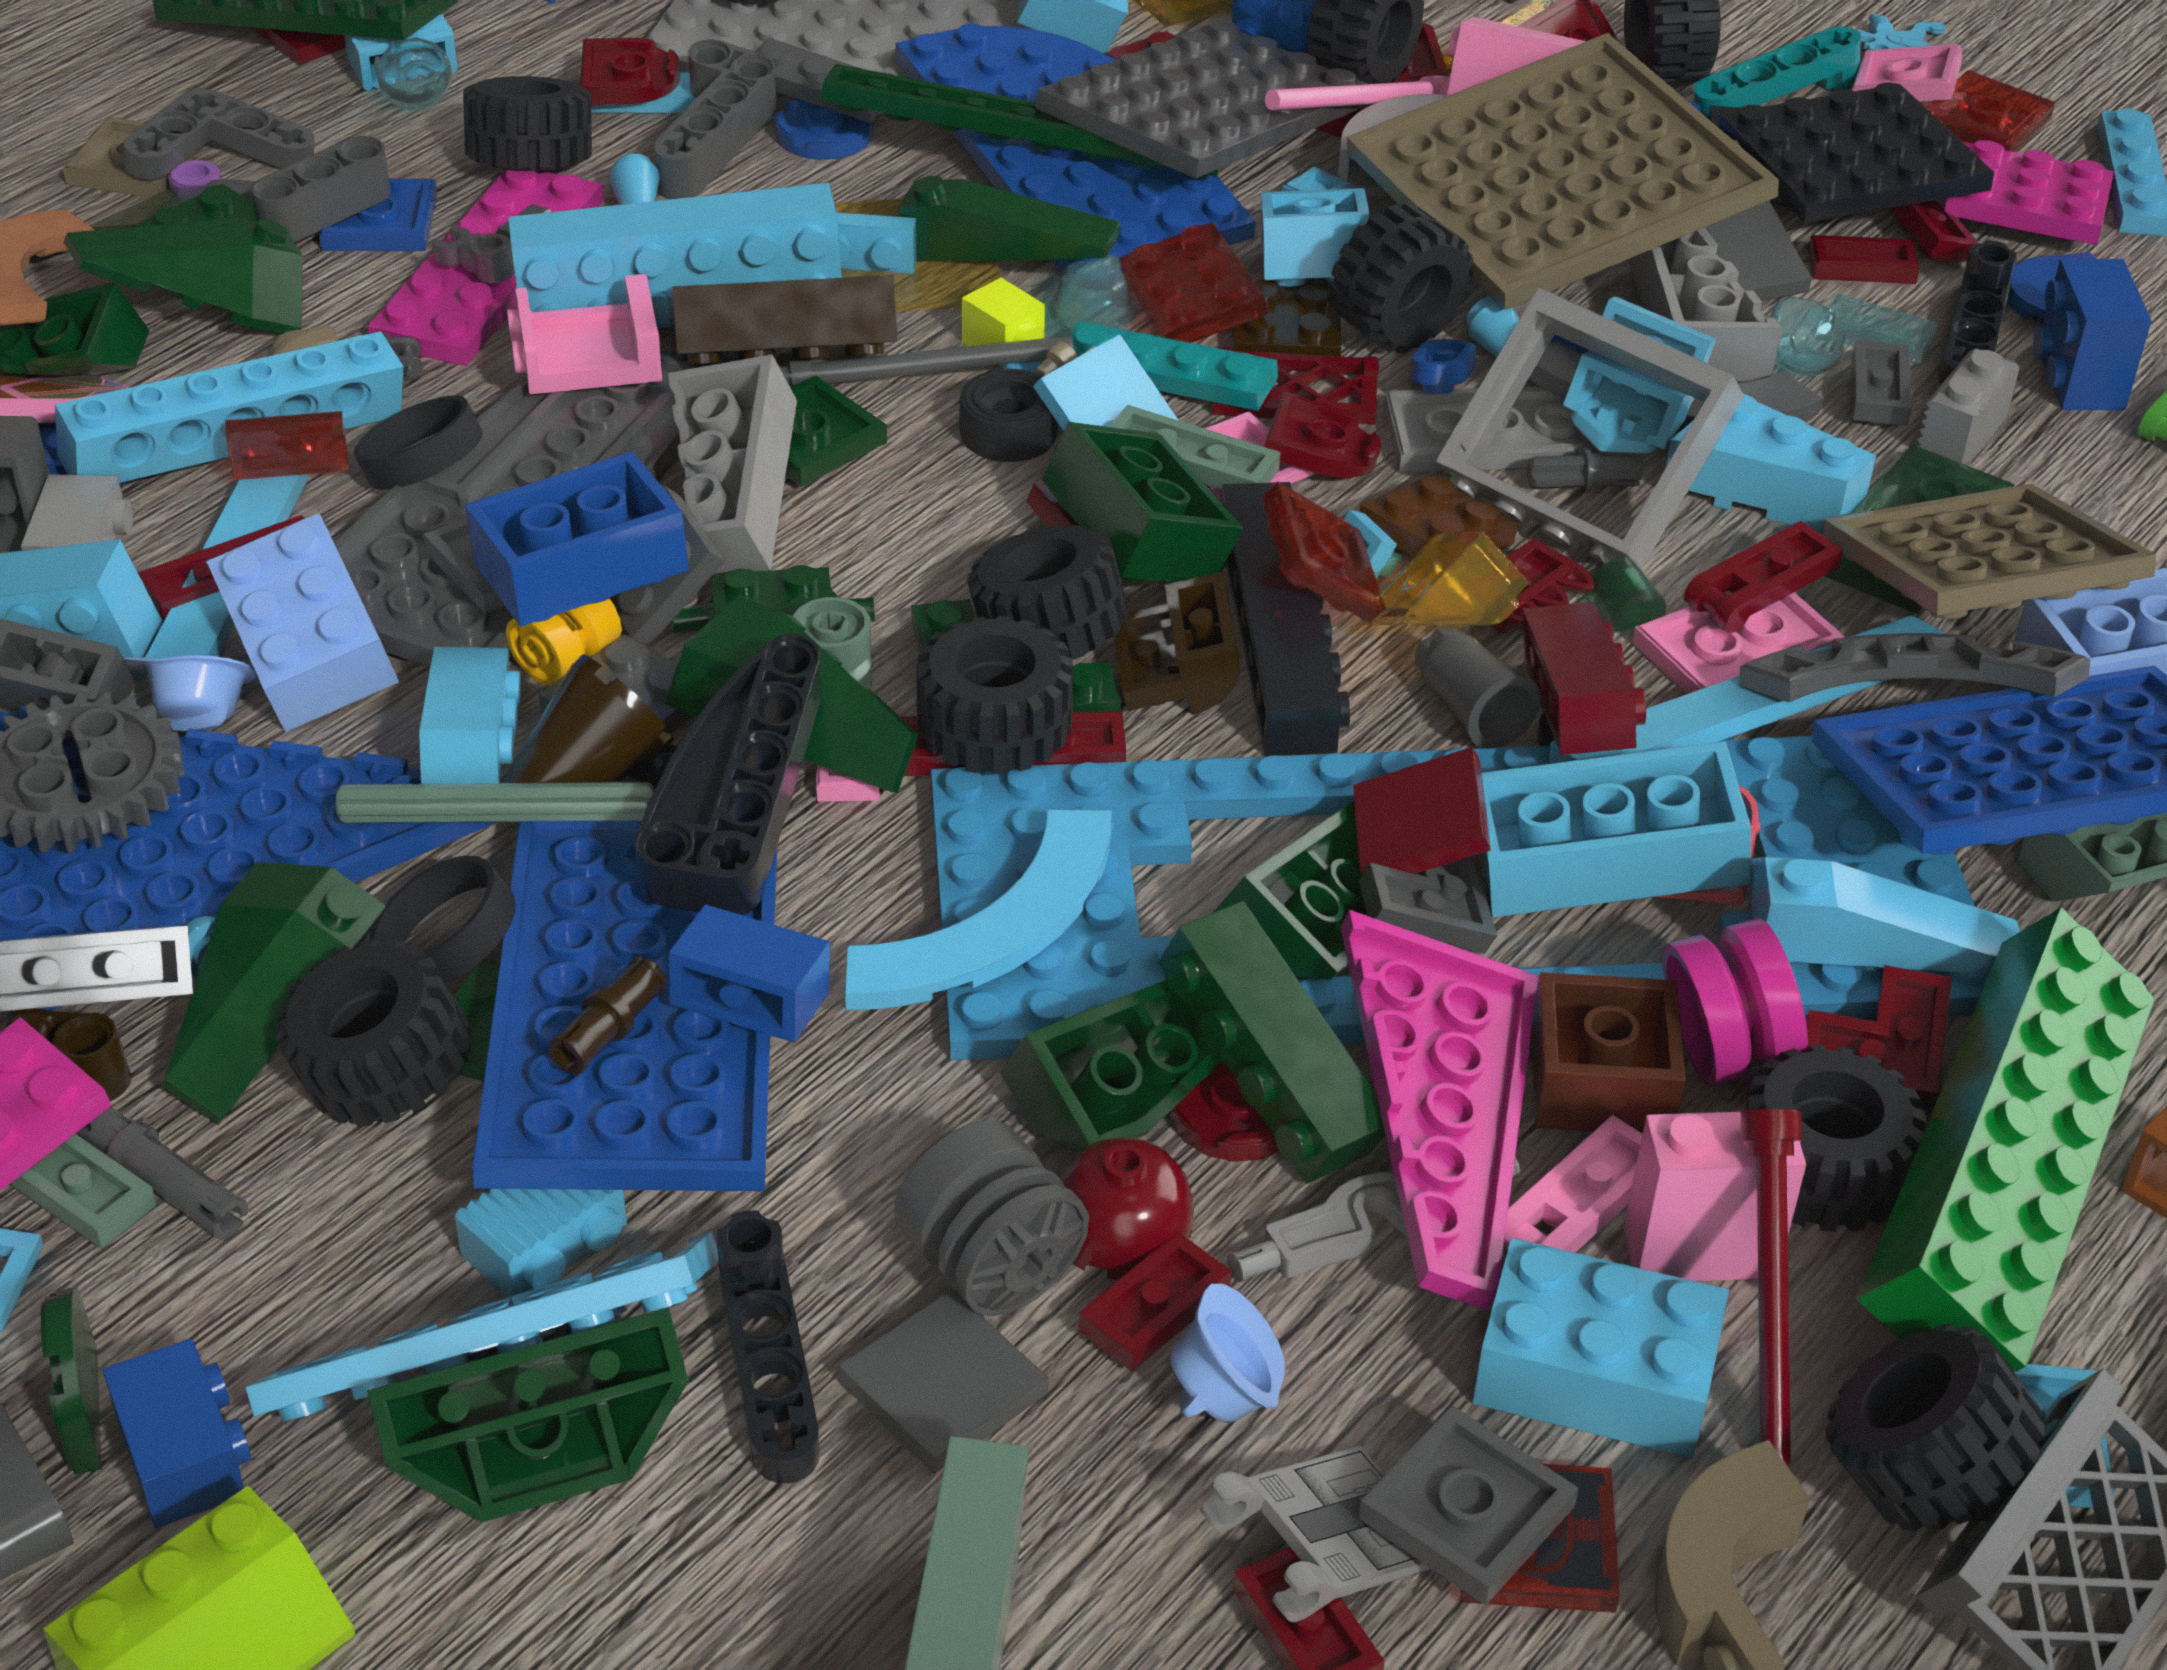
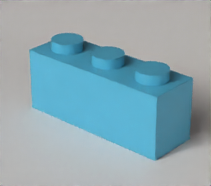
(468, 716)

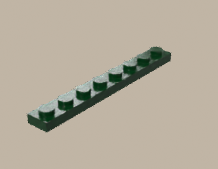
(960, 108)

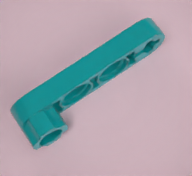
(1826, 58)

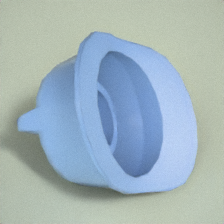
(194, 689)
(1227, 1358)

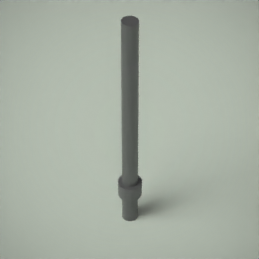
(921, 362)

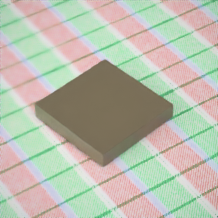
(101, 162)

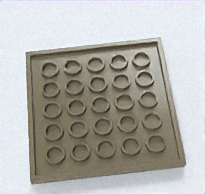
(1563, 168)

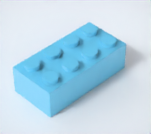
(1614, 829)

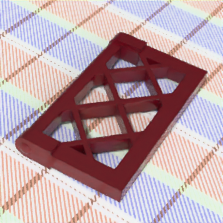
(1361, 389)

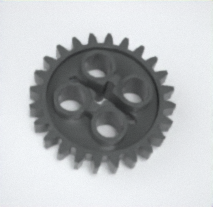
(124, 756)

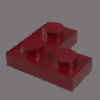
(1905, 1031)

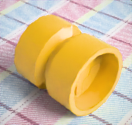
(551, 646)

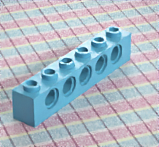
(184, 417)

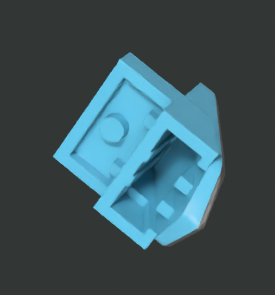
(1622, 408)

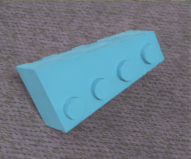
(81, 593)

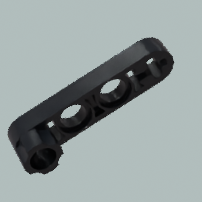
(1990, 268)
(751, 1254)

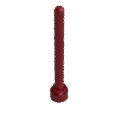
(1772, 1140)

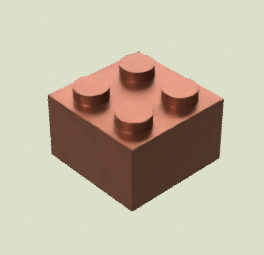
(1605, 1050)

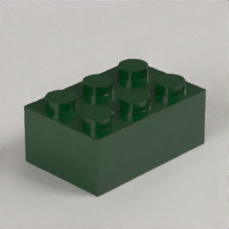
(1143, 500)

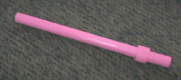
(1349, 94)

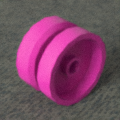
(1735, 1000)

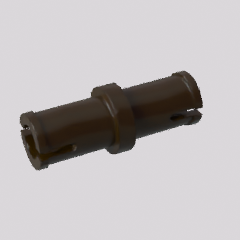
(607, 1015)

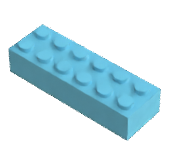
(701, 240)

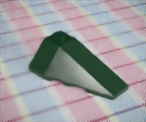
(81, 336)
(258, 947)

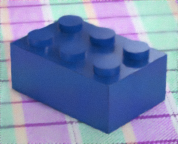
(577, 538)

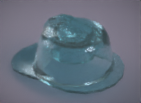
(1089, 294)

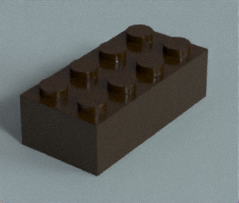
(782, 315)

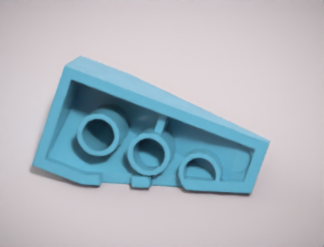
(1861, 919)

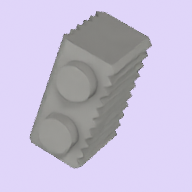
(1969, 406)

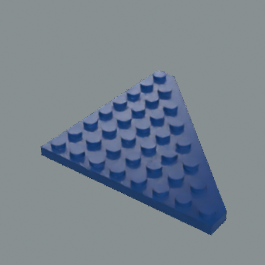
(230, 813)

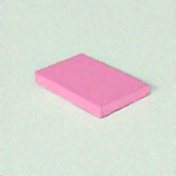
(1701, 653)

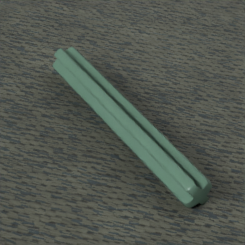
(493, 802)

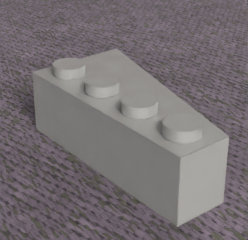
(1702, 292)
(735, 454)

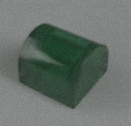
(1625, 595)

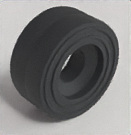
(1005, 416)

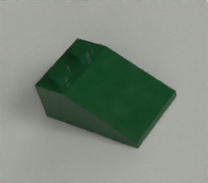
(183, 206)

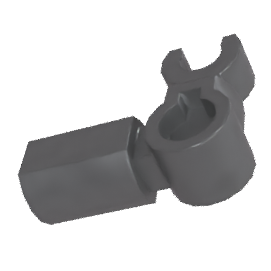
(481, 254)

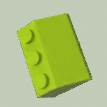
(211, 1598)

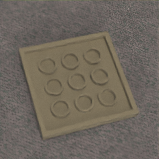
(1989, 550)

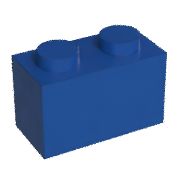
(749, 973)
(176, 1431)

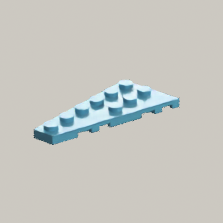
(509, 1322)

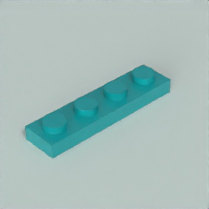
(1189, 367)

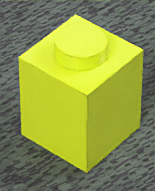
(1001, 315)

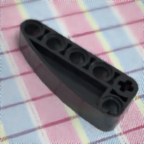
(731, 784)

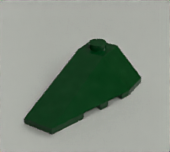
(986, 223)
(219, 262)
(852, 726)
(1306, 896)
(1110, 1068)

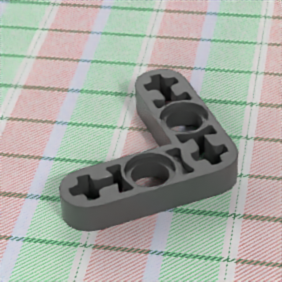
(219, 120)

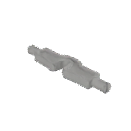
(1328, 1231)

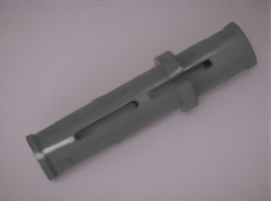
(170, 1175)

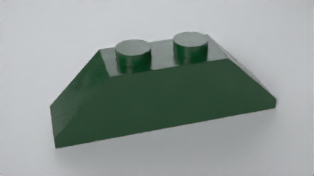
(534, 1418)

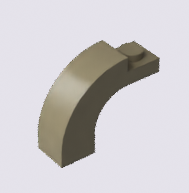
(1722, 1522)

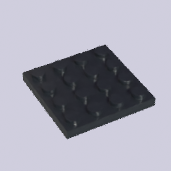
(1856, 152)

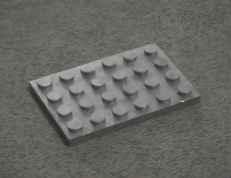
(1196, 98)

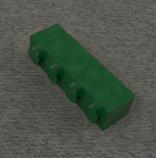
(1274, 1041)

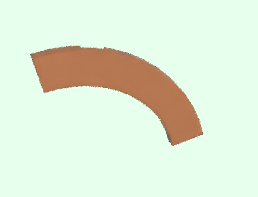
(20, 239)

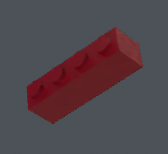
(1582, 678)

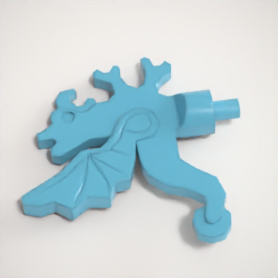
(1885, 36)

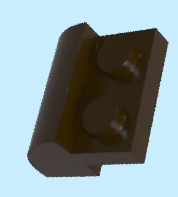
(1180, 647)

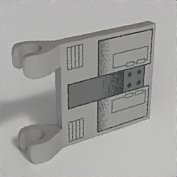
(1317, 1516)

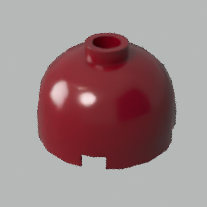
(1132, 1200)

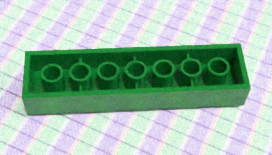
(2011, 1142)

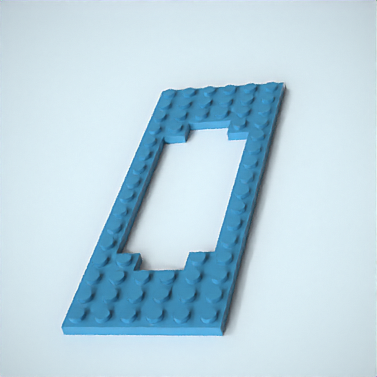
(996, 823)

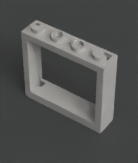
(1554, 315)

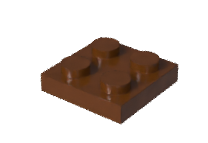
(1435, 507)

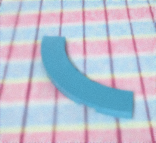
(1000, 935)

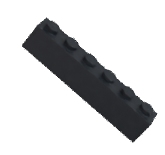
(1282, 639)

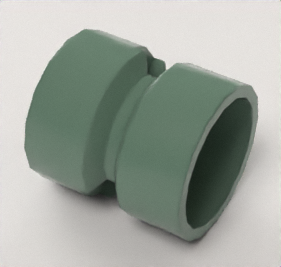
(842, 629)

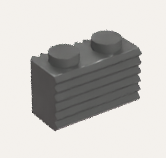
(21, 477)

